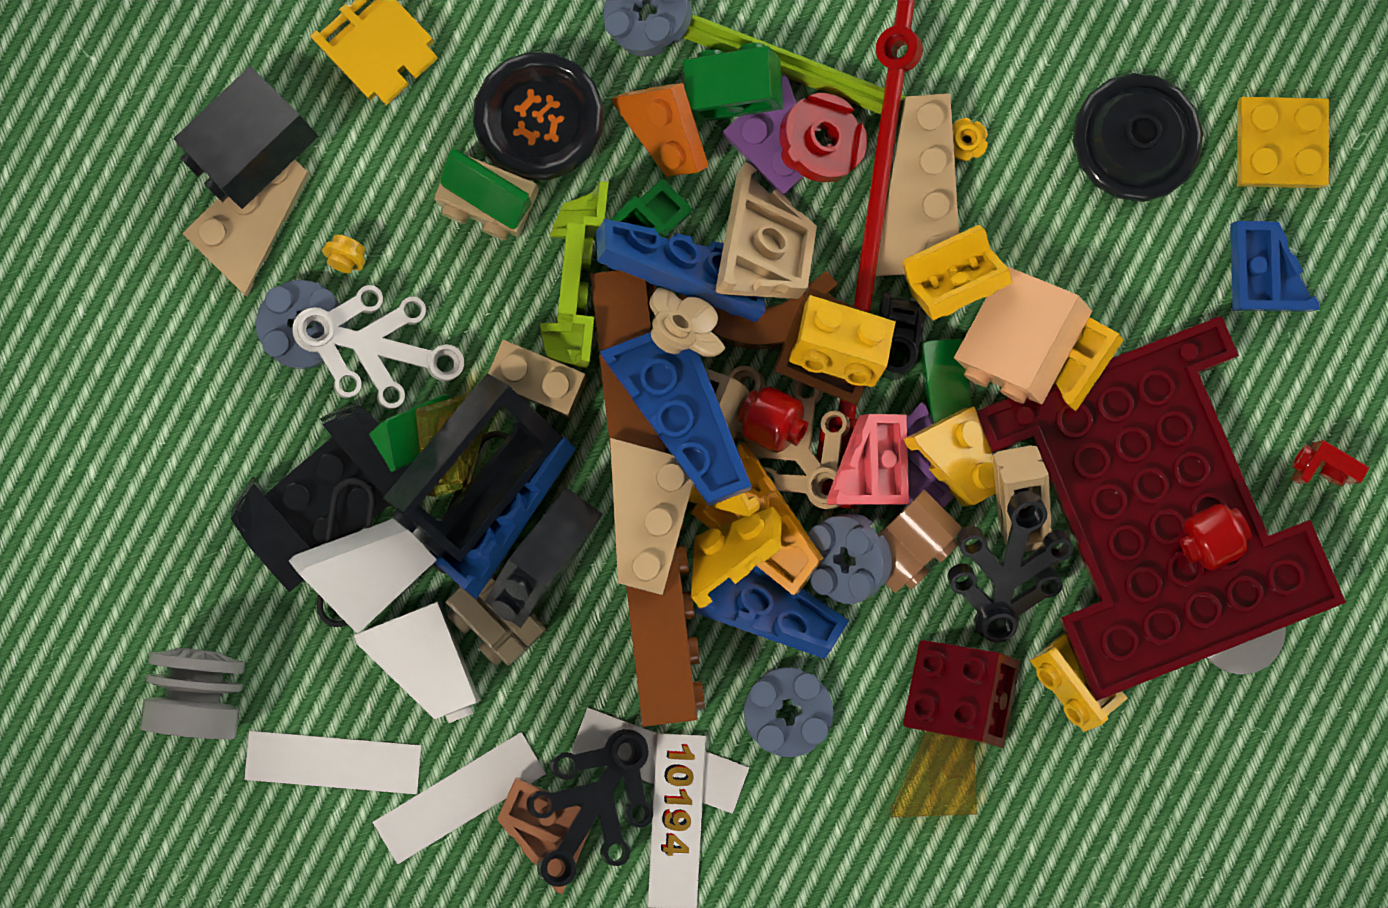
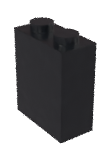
(244, 139)
(543, 558)

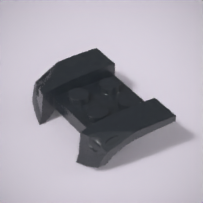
(296, 509)

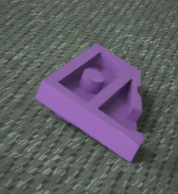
(759, 142)

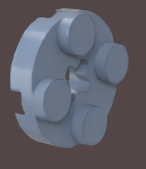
(647, 36)
(277, 311)
(871, 555)
(767, 697)

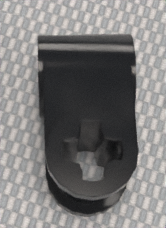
(907, 330)

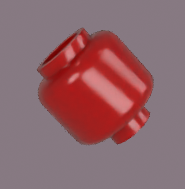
(773, 419)
(1215, 537)

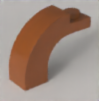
(771, 327)

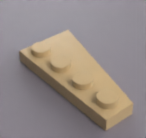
(922, 183)

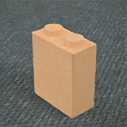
(1023, 337)

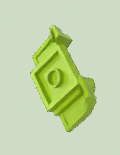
(577, 222)

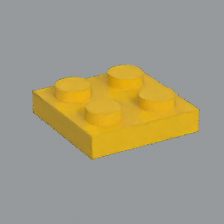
(1282, 142)

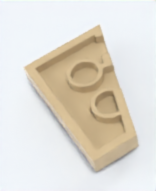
(243, 238)
(648, 513)

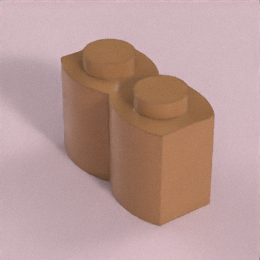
(916, 537)

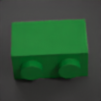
(733, 82)

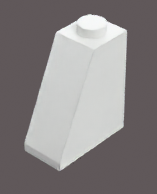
(364, 570)
(424, 660)

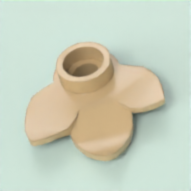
(684, 324)

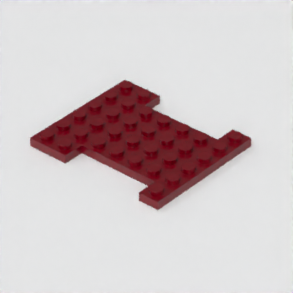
(1127, 478)

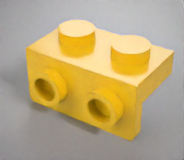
(955, 273)
(843, 342)
(1061, 674)

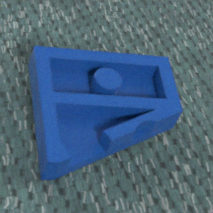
(1265, 270)

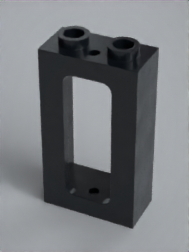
(491, 487)

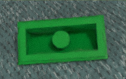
(485, 189)
(943, 378)
(398, 436)

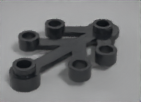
(1012, 570)
(596, 800)

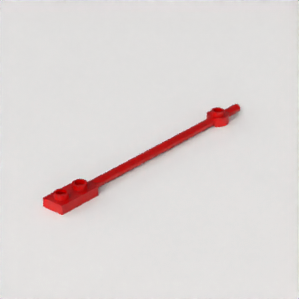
(886, 52)

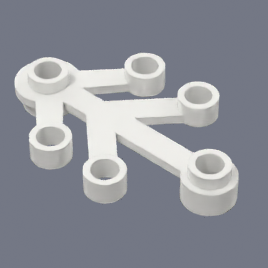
(370, 344)

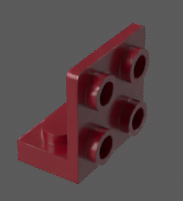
(962, 692)

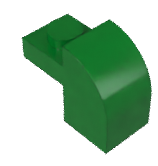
(657, 209)

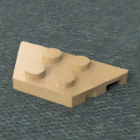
(765, 243)

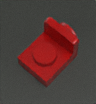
(1335, 465)

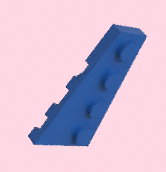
(671, 264)
(683, 412)
(492, 547)

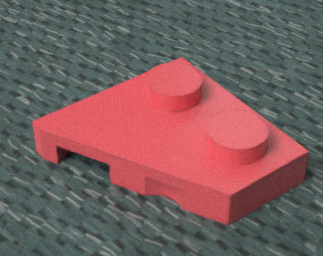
(873, 464)

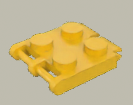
(377, 47)

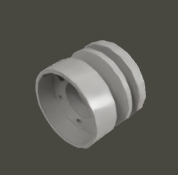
(192, 695)

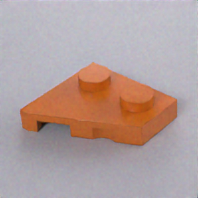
(664, 127)

